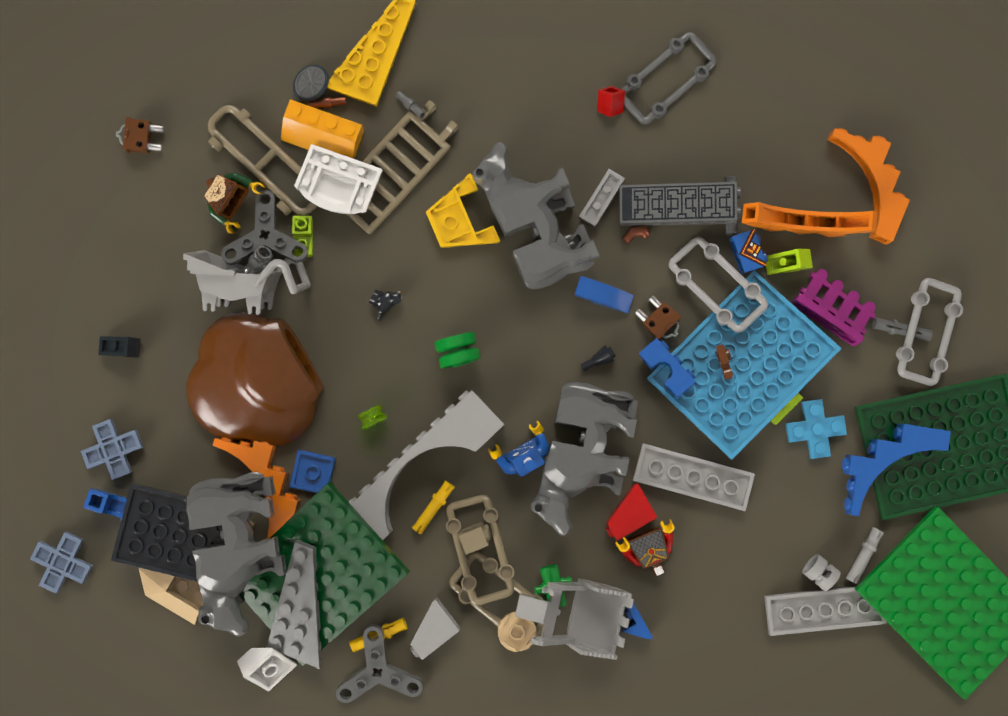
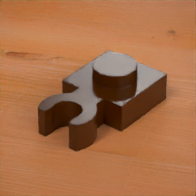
(723, 356)

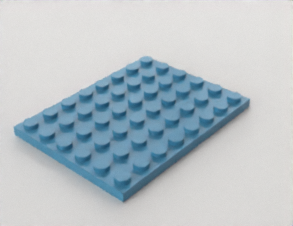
(767, 364)

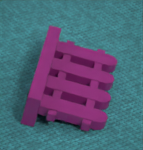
(827, 316)

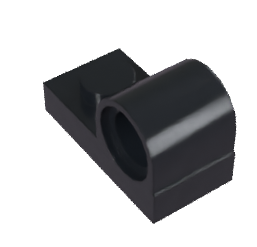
(119, 346)

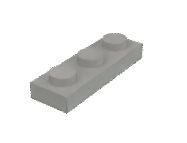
(601, 198)

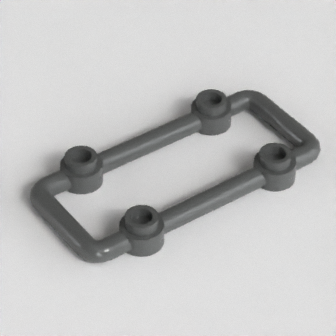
(699, 75)

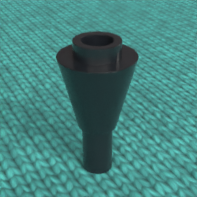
(603, 356)

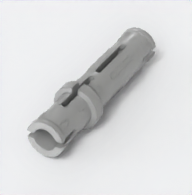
(865, 554)

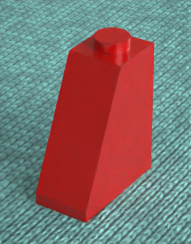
(630, 513)

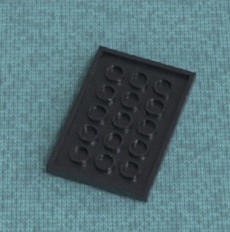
(157, 533)

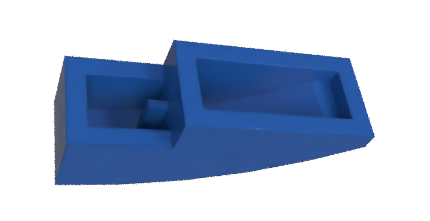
(603, 294)

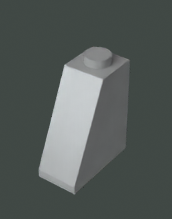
(434, 630)

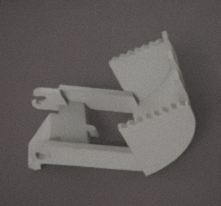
(593, 617)

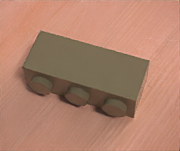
(475, 537)

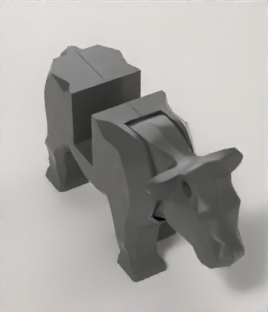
(526, 204)
(574, 468)
(228, 566)

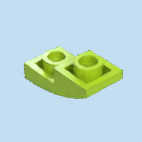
(303, 232)

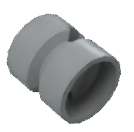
(823, 574)

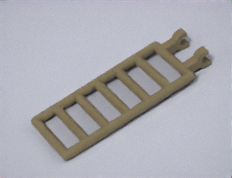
(373, 156)

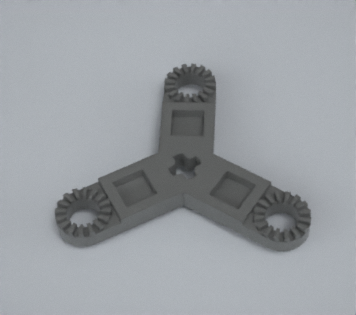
(264, 222)
(376, 658)

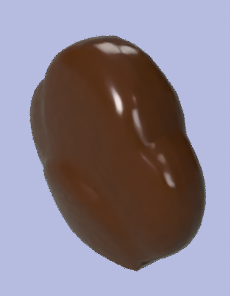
(253, 381)

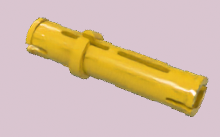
(435, 504)
(388, 630)

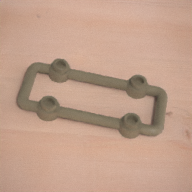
(490, 566)
(506, 571)

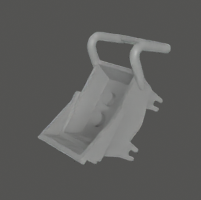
(230, 282)

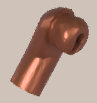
(634, 231)

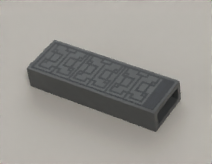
(679, 204)

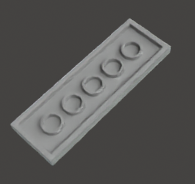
(693, 477)
(818, 611)

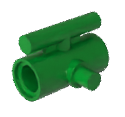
(551, 574)

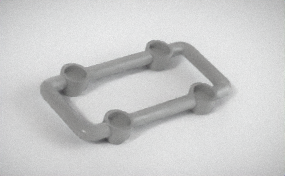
(952, 310)
(724, 316)

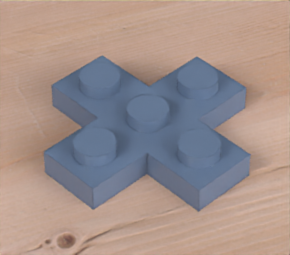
(112, 449)
(61, 562)

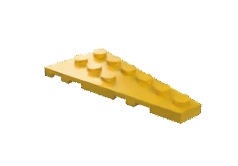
(371, 60)

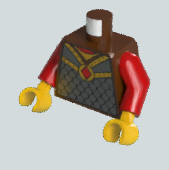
(649, 548)

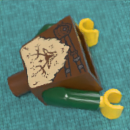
(226, 196)

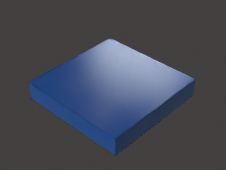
(312, 471)

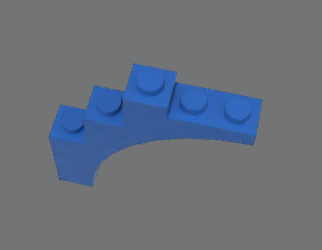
(882, 453)

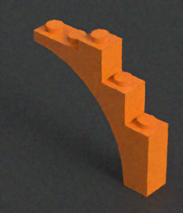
(881, 178)
(808, 222)
(259, 459)

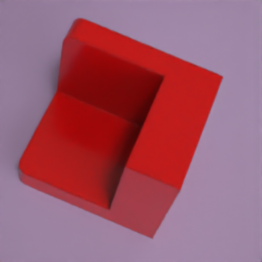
(610, 101)

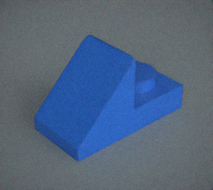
(638, 626)

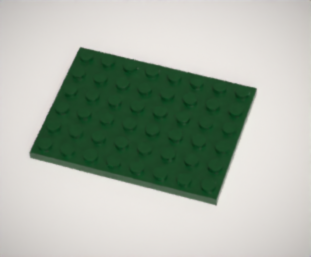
(976, 452)
(351, 564)

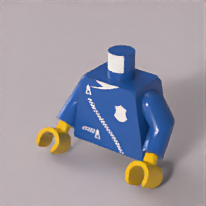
(526, 456)

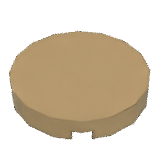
(516, 632)

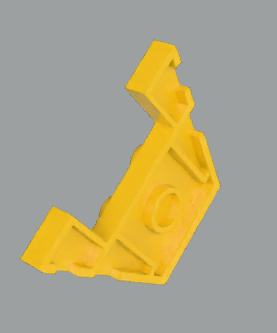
(452, 222)

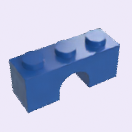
(657, 354)
(105, 502)

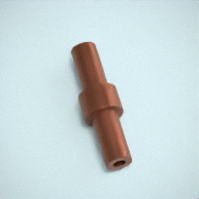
(327, 102)

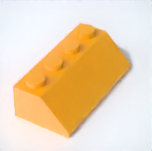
(309, 126)

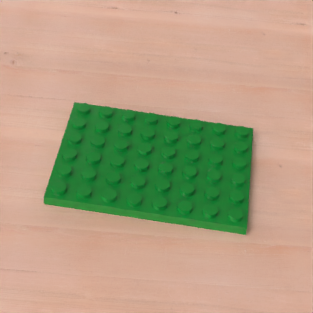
(944, 601)

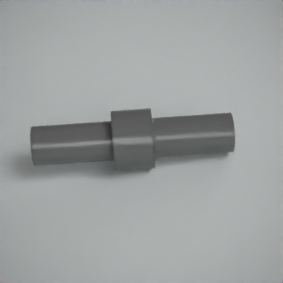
(410, 104)

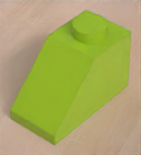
(789, 261)

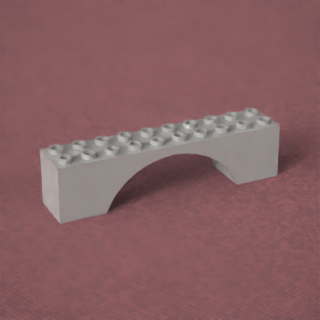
(464, 426)

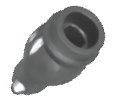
(258, 260)

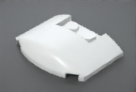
(337, 181)

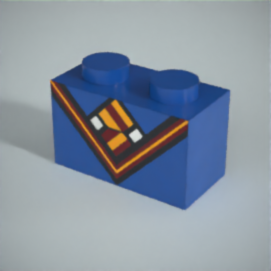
(748, 251)

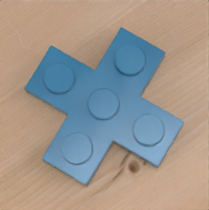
(816, 429)

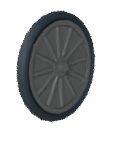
(310, 83)

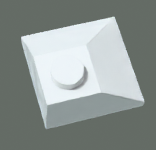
(265, 666)

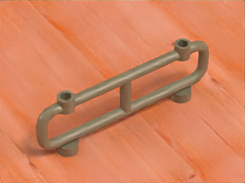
(218, 142)

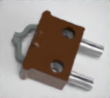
(135, 136)
(661, 321)

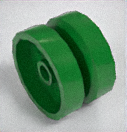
(457, 350)

